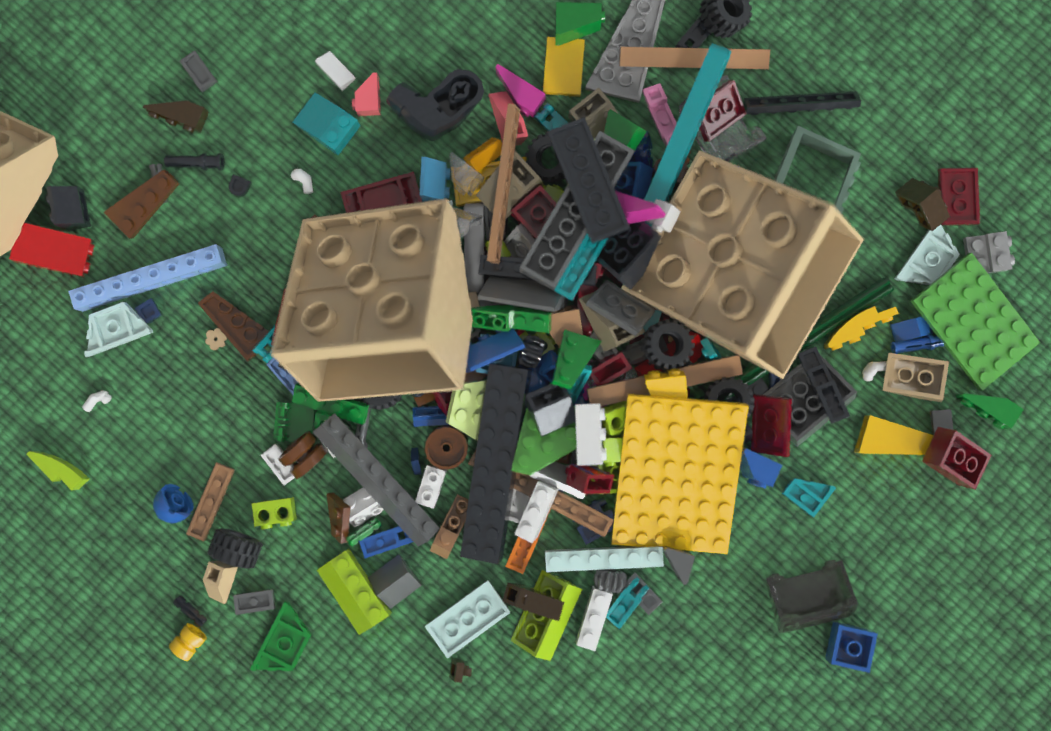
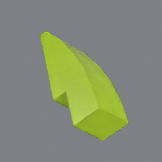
(59, 469)

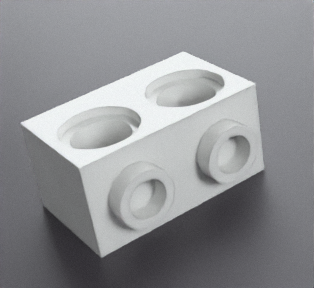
(430, 486)

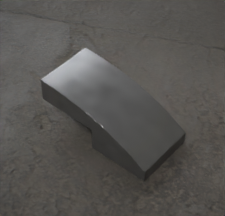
(650, 600)

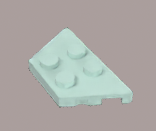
(929, 259)
(113, 328)

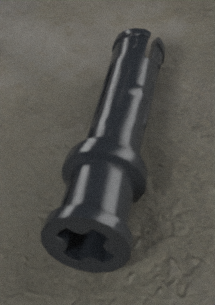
(203, 161)

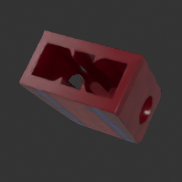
(580, 479)

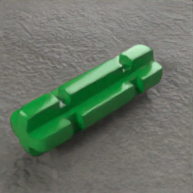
(363, 532)

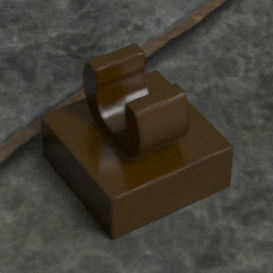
(459, 670)

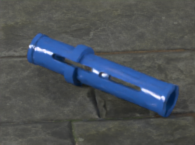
(928, 342)

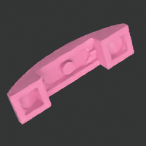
(660, 111)

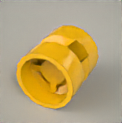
(189, 639)

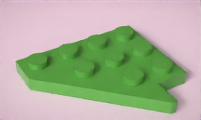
(538, 452)

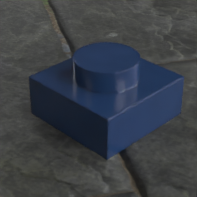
(149, 311)

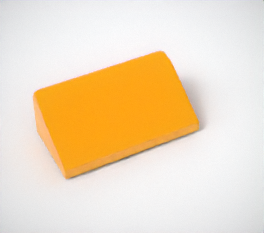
(484, 154)

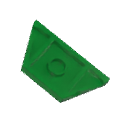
(283, 643)

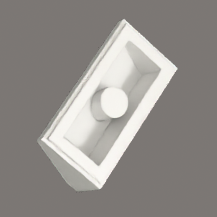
(335, 70)

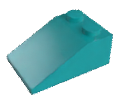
(327, 123)

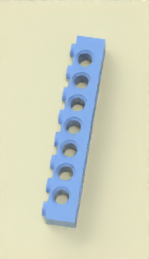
(148, 278)

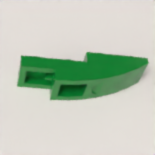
(511, 316)

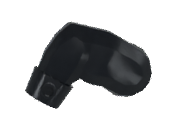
(443, 107)

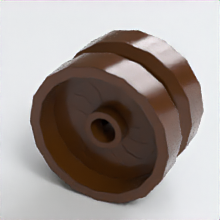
(304, 456)
(442, 458)

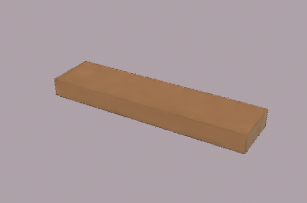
(210, 501)

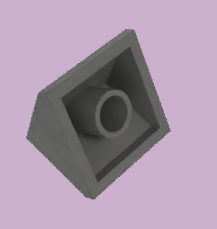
(681, 563)
(394, 581)

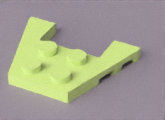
(467, 407)

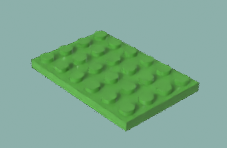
(975, 321)

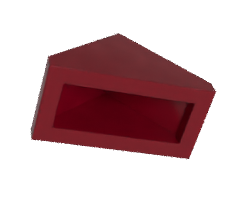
(610, 368)

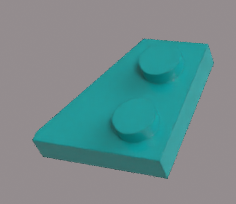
(808, 495)

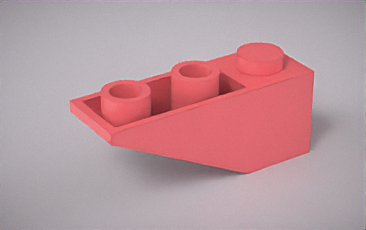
(499, 104)

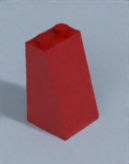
(52, 250)

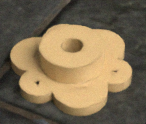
(212, 335)

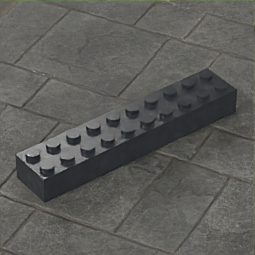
(492, 474)

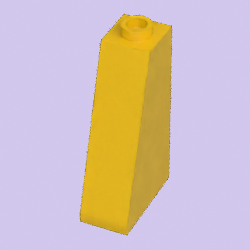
(886, 437)

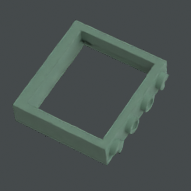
(827, 147)

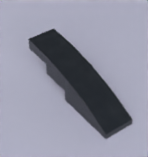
(823, 385)

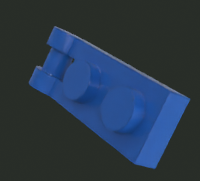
(383, 542)

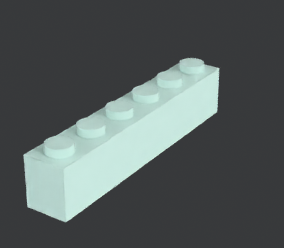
(603, 558)

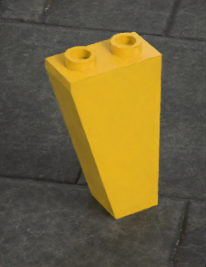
(667, 384)

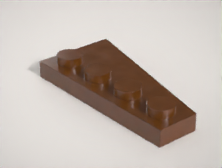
(140, 205)
(234, 324)

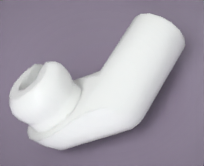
(304, 178)
(872, 368)
(94, 398)

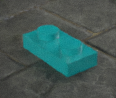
(709, 350)

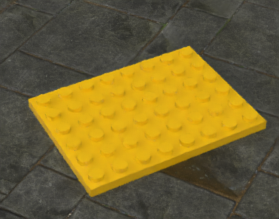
(678, 473)

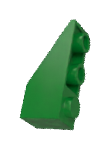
(999, 410)

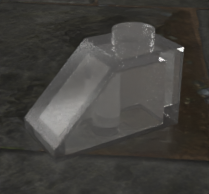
(464, 176)

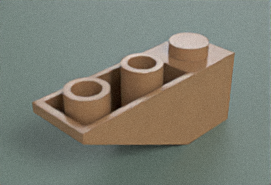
(450, 528)

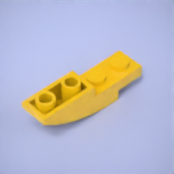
(853, 328)

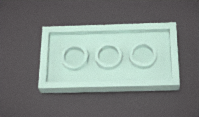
(467, 619)

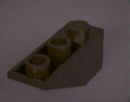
(183, 113)
(533, 601)

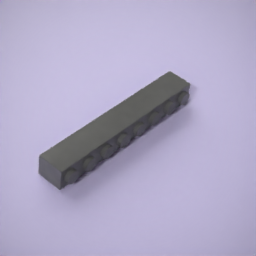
(376, 480)

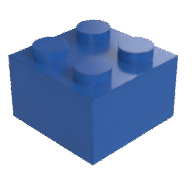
(851, 647)

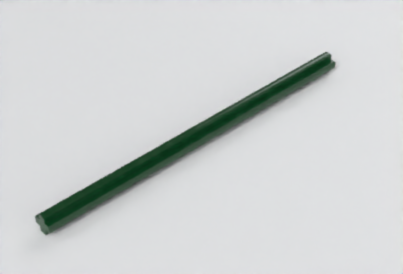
(824, 326)

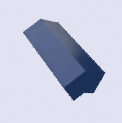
(428, 416)

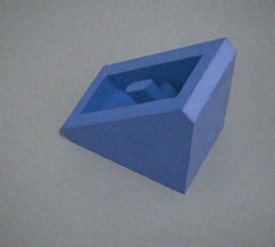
(910, 329)

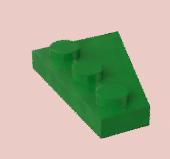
(572, 357)

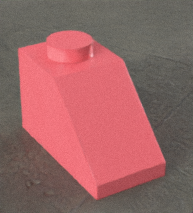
(368, 97)

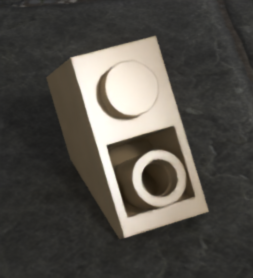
(219, 580)

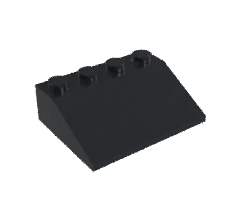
(630, 253)

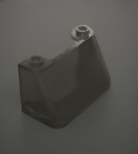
(811, 597)

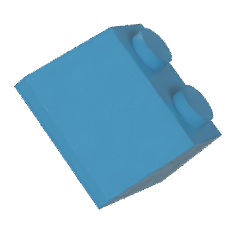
(434, 180)

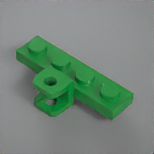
(345, 408)

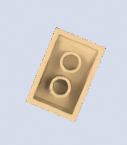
(916, 377)

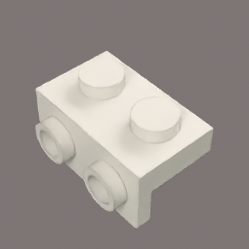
(362, 507)

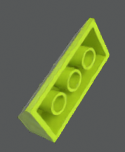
(353, 591)
(541, 634)

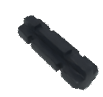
(190, 611)

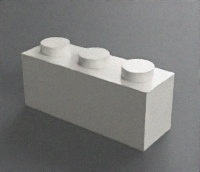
(590, 434)
(536, 511)
(593, 618)

